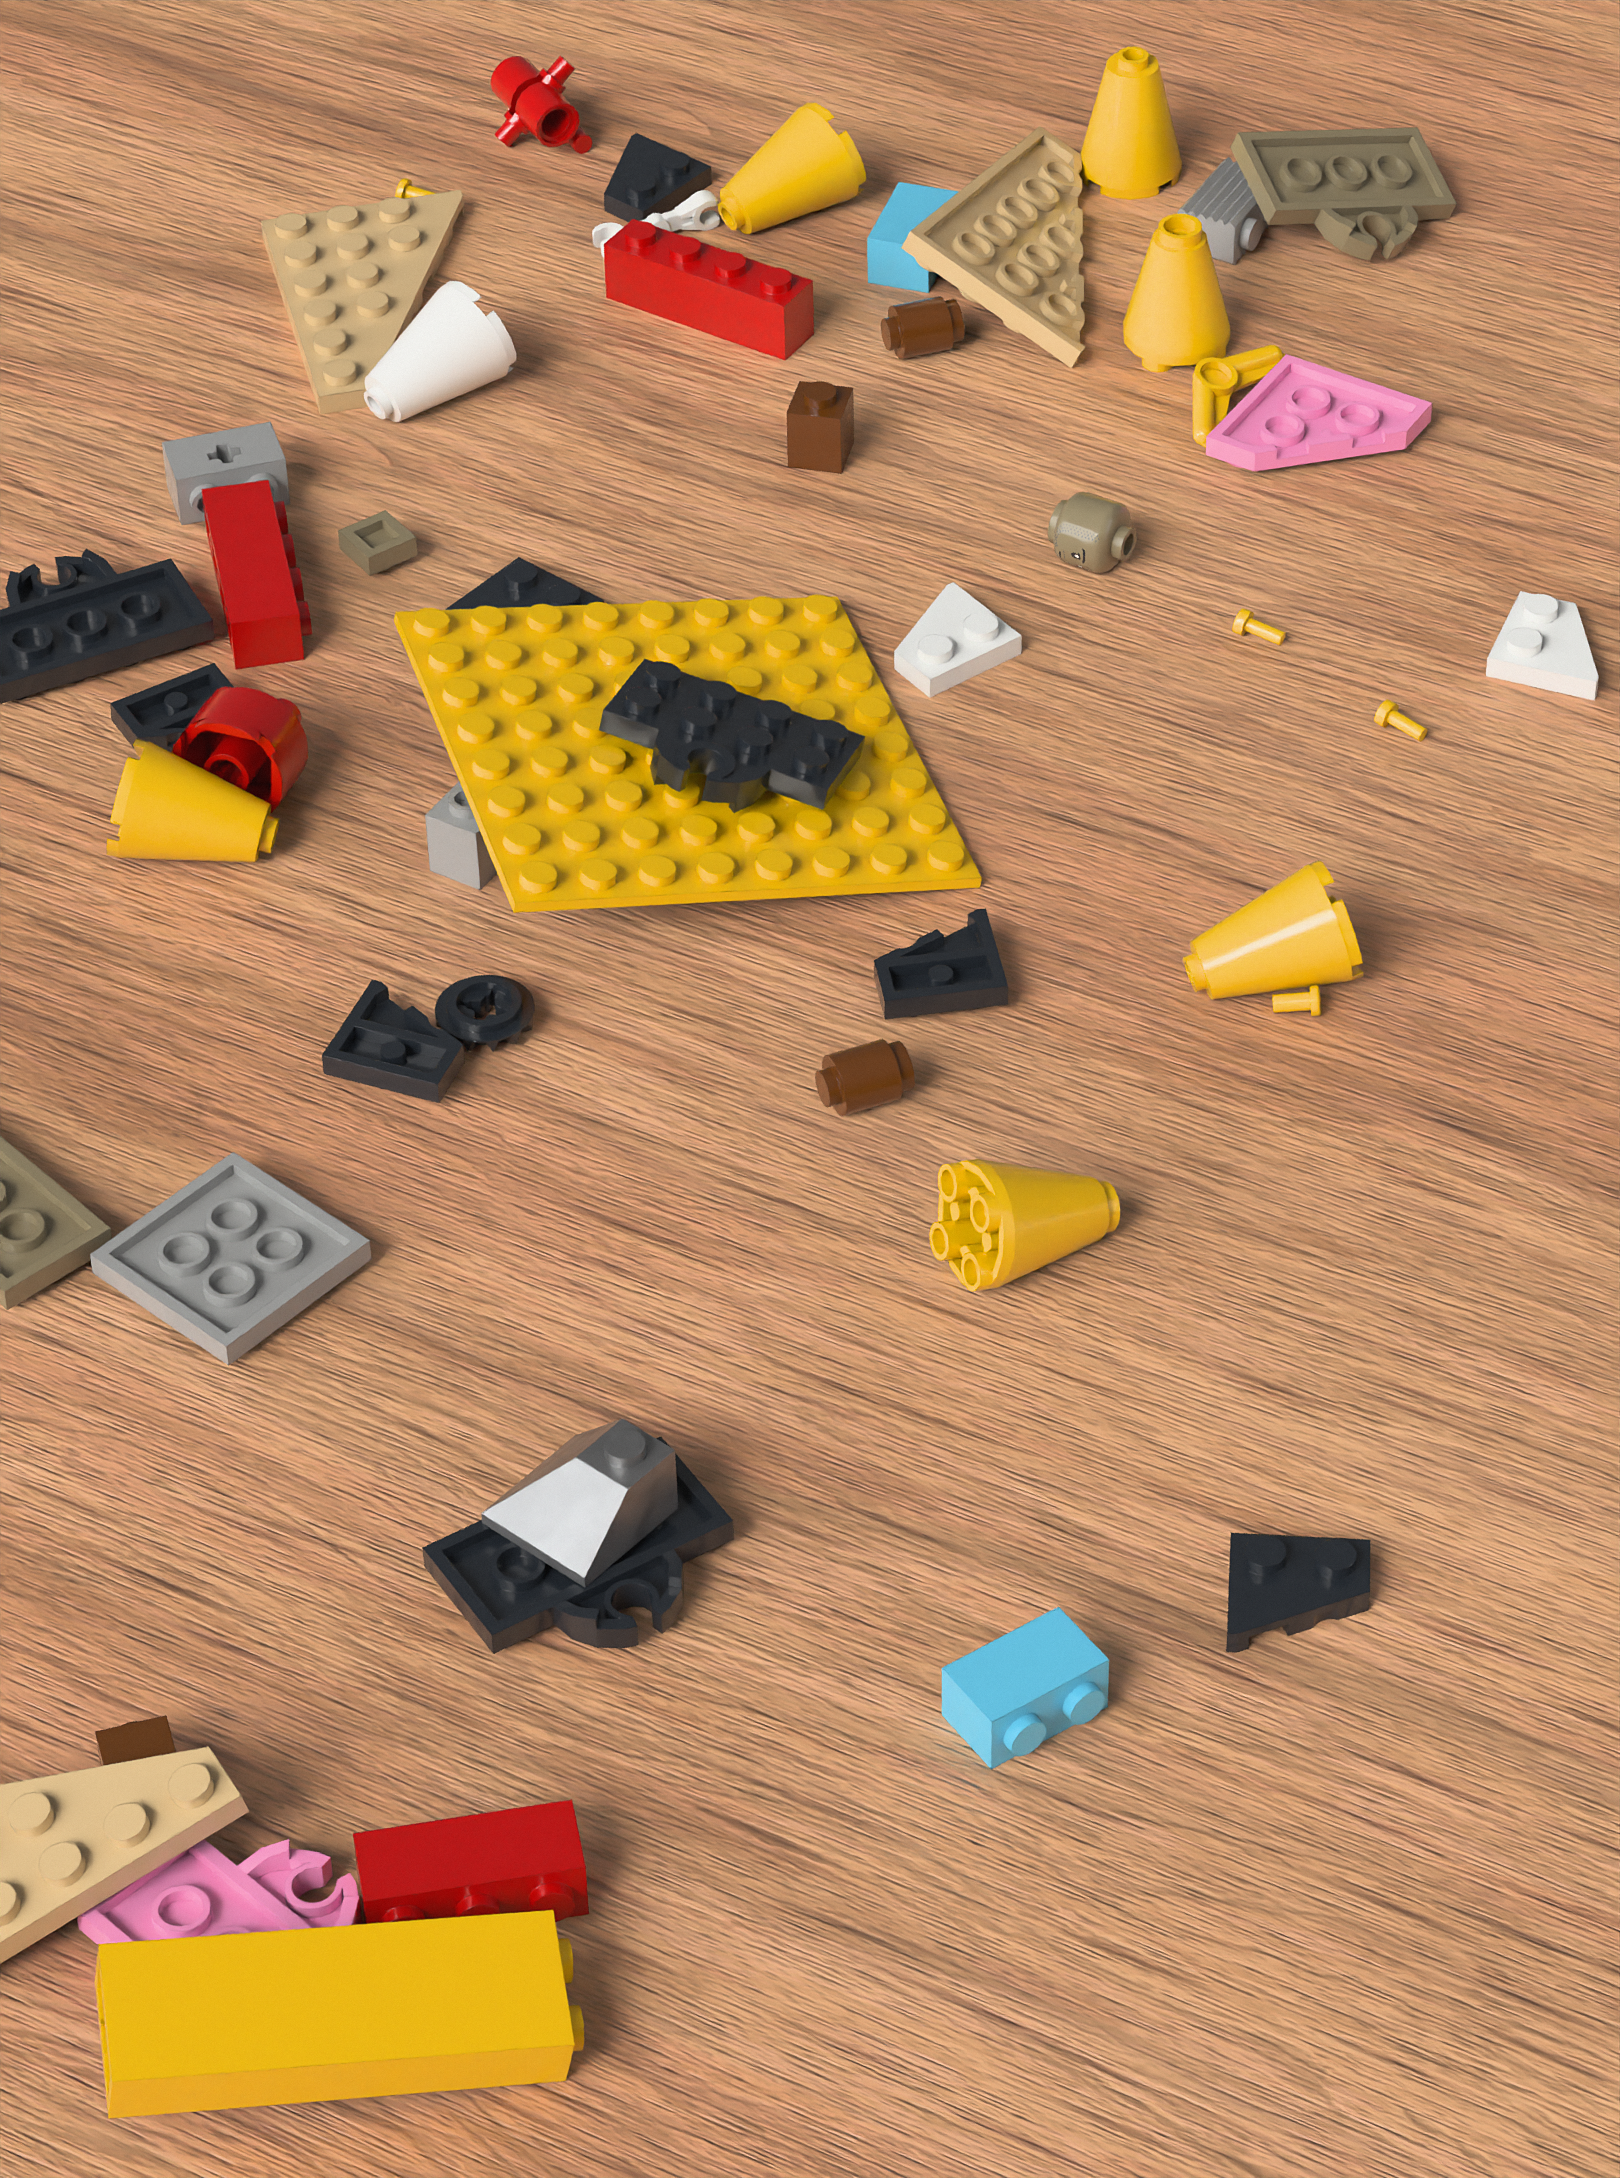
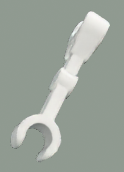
(685, 217)

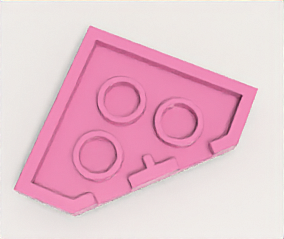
(1314, 416)

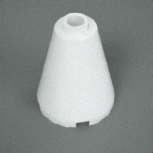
(440, 356)

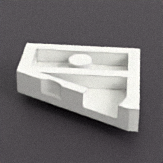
(954, 643)
(1544, 648)

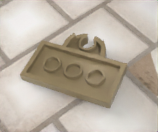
(1346, 184)
(41, 1229)

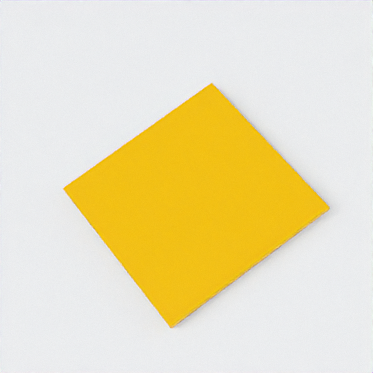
(578, 809)

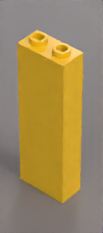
(335, 2013)

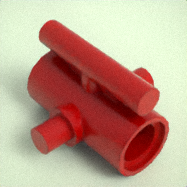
(538, 104)

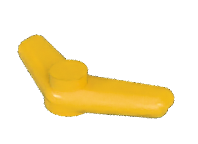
(1219, 378)

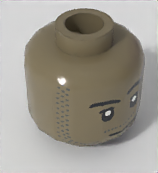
(1092, 532)

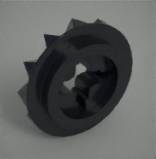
(473, 998)

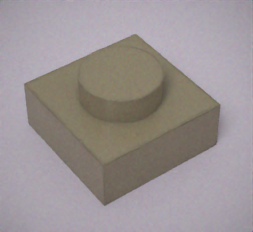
(377, 543)

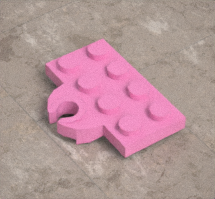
(212, 1896)

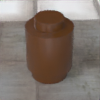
(922, 327)
(865, 1076)

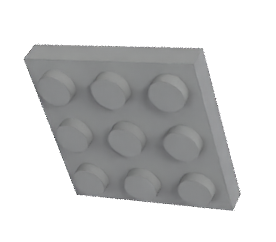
(230, 1257)

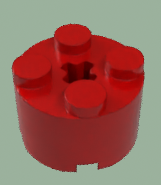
(248, 741)

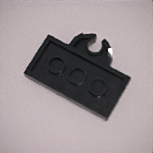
(92, 622)
(730, 738)
(516, 1595)

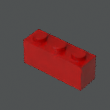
(474, 1866)

